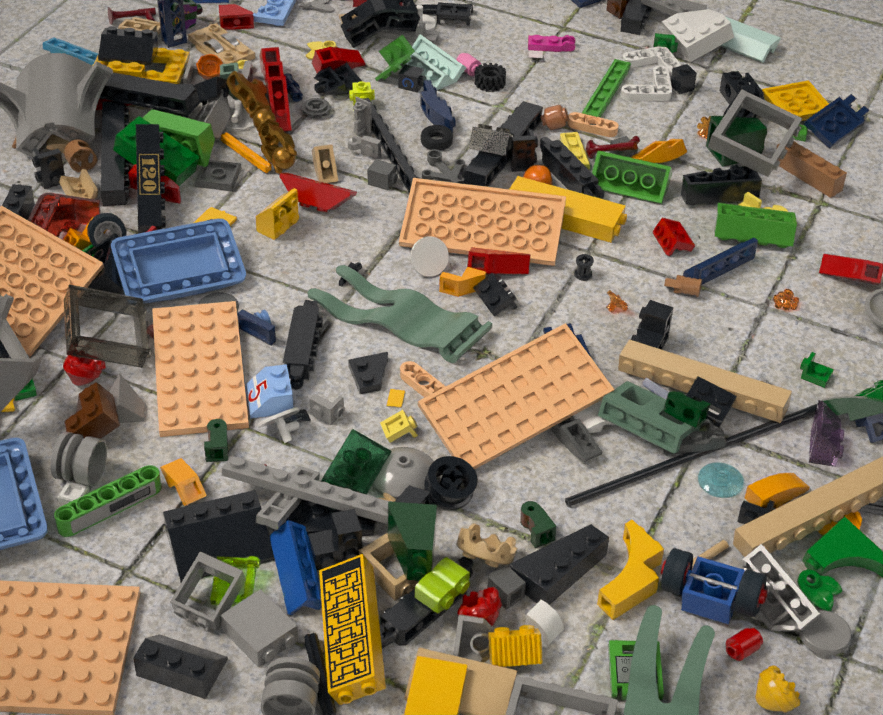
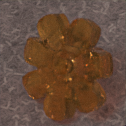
(704, 126)
(786, 300)
(616, 301)

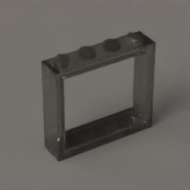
(102, 349)

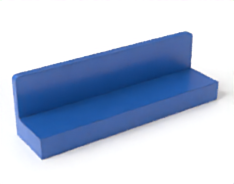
(296, 567)

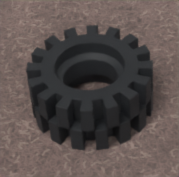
(490, 77)

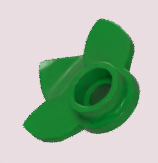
(820, 591)

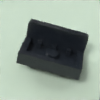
(48, 167)
(494, 295)

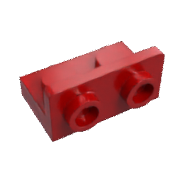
(672, 236)

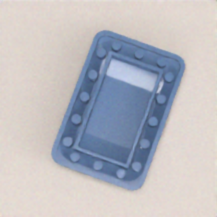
(178, 261)
(20, 504)

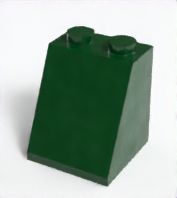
(743, 130)
(413, 537)

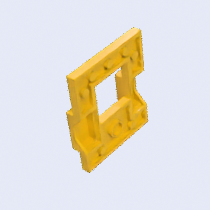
(174, 60)

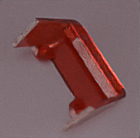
(61, 212)

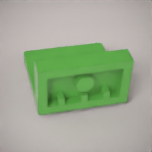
(395, 54)

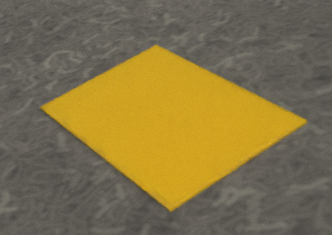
(395, 398)

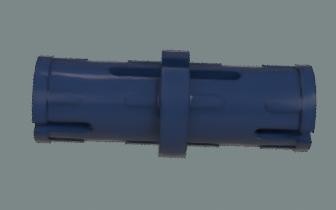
(293, 88)

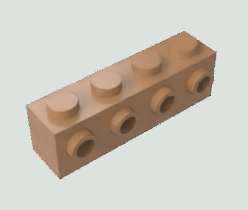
(813, 170)

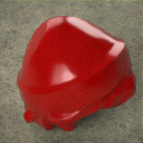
(82, 370)
(482, 604)

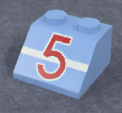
(269, 392)

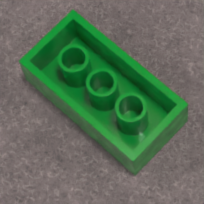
(178, 160)

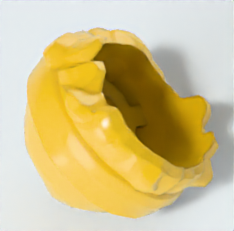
(775, 692)

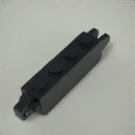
(569, 168)
(302, 341)
(411, 616)

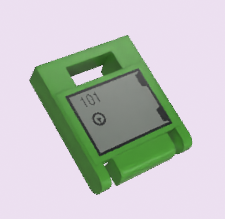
(620, 667)

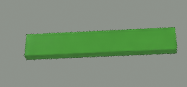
(607, 88)

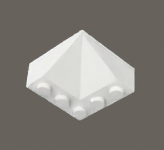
(698, 31)

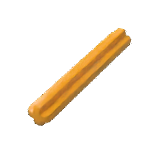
(246, 152)

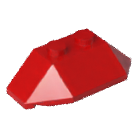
(317, 193)

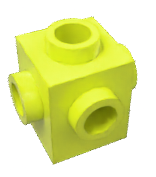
(361, 90)

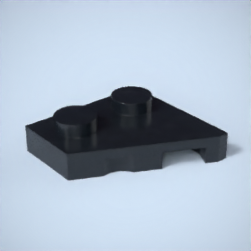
(368, 371)

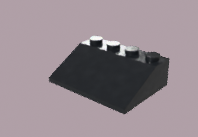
(218, 529)

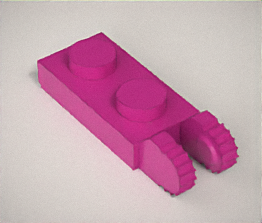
(551, 43)

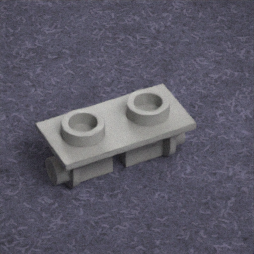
(363, 116)

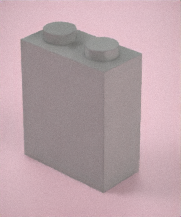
(259, 628)

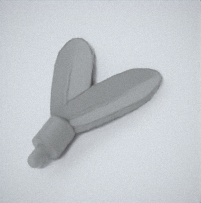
(318, 5)

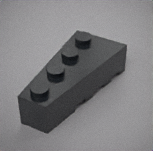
(720, 185)
(561, 563)

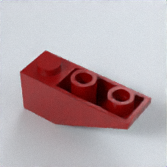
(335, 58)
(498, 261)
(852, 268)

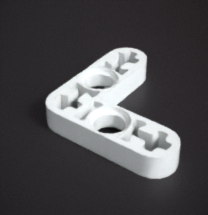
(658, 55)
(653, 92)

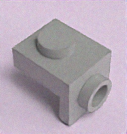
(326, 410)

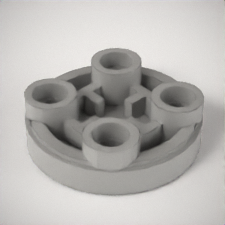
(826, 635)

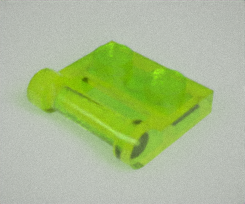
(220, 586)

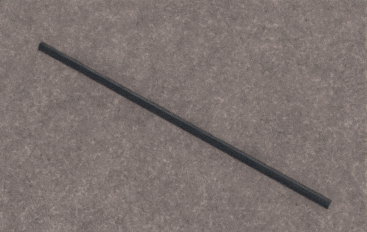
(686, 457)

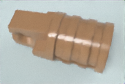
(684, 285)

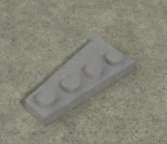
(674, 6)

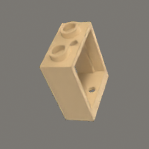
(375, 553)

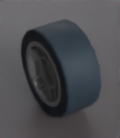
(103, 222)

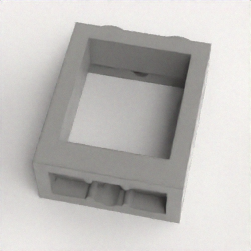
(217, 568)

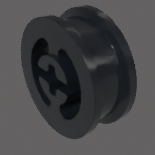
(454, 473)

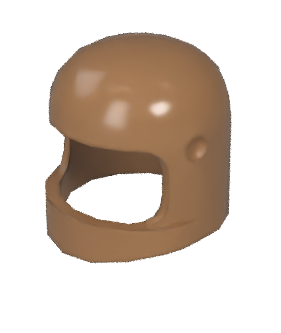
(77, 151)

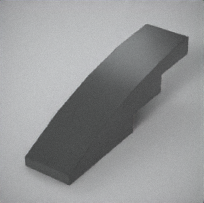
(576, 439)

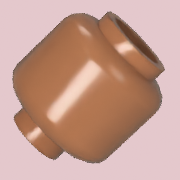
(555, 117)

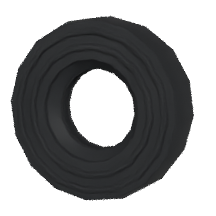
(438, 144)

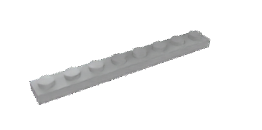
(306, 488)

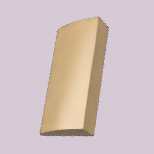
(485, 687)

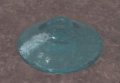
(720, 480)

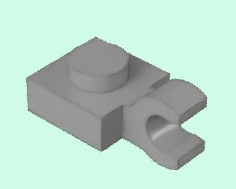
(368, 146)

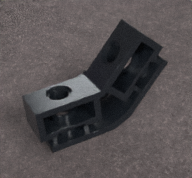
(379, 16)
(731, 86)

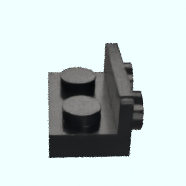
(523, 152)

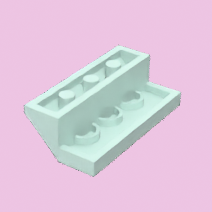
(751, 41)
(438, 65)

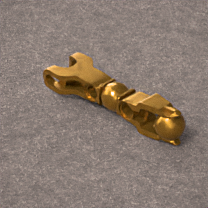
(255, 103)

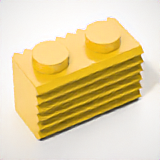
(515, 646)

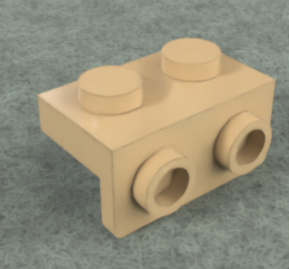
(79, 187)

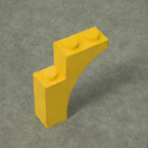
(637, 578)

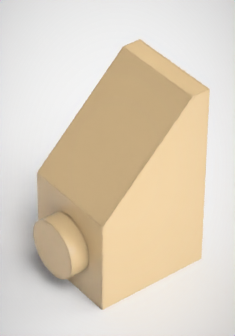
(325, 163)

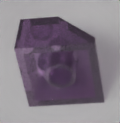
(825, 437)

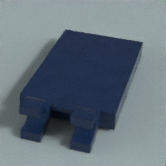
(836, 121)

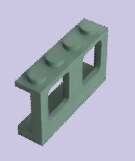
(644, 416)

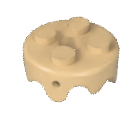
(487, 549)

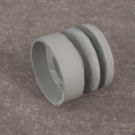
(78, 458)
(290, 687)

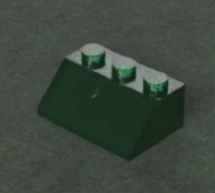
(357, 463)

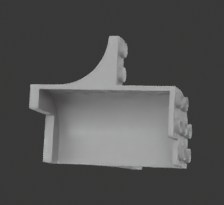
(54, 97)

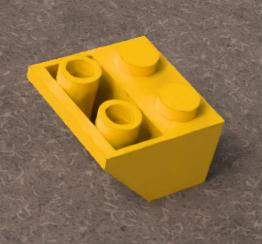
(278, 215)

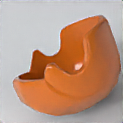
(209, 66)
(539, 173)

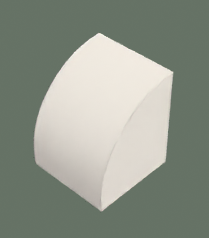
(546, 620)

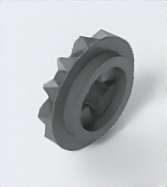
(316, 107)

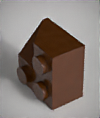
(95, 413)

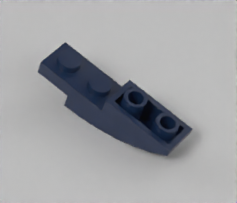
(435, 109)

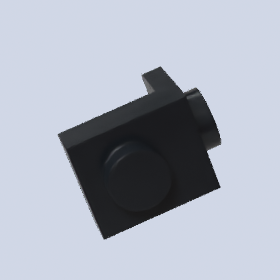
(750, 512)

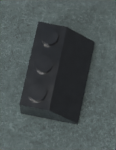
(128, 45)
(108, 278)
(178, 665)

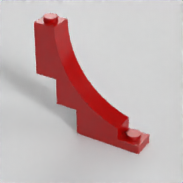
(276, 86)

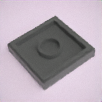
(218, 175)

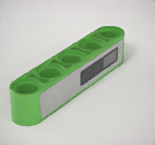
(108, 500)

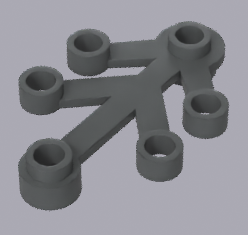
(434, 158)

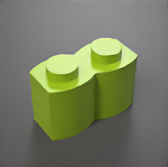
(442, 585)

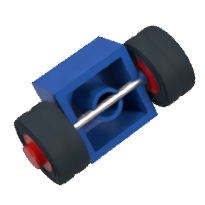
(713, 587)

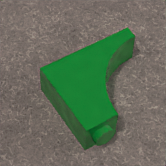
(844, 547)

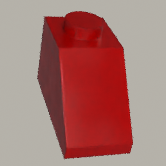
(235, 17)

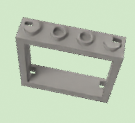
(748, 156)
(561, 696)

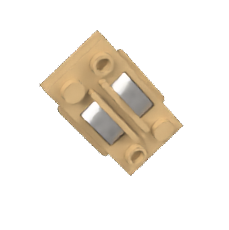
(221, 43)

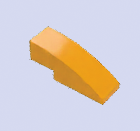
(662, 151)
(777, 488)

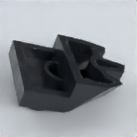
(336, 81)

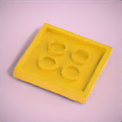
(797, 98)

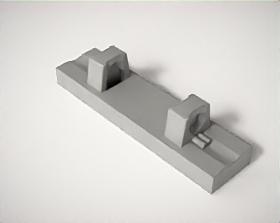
(411, 36)
(282, 505)

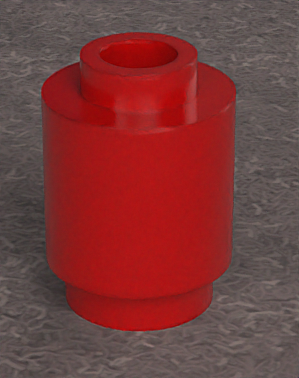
(744, 643)

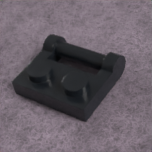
(719, 399)

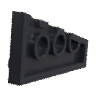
(318, 518)

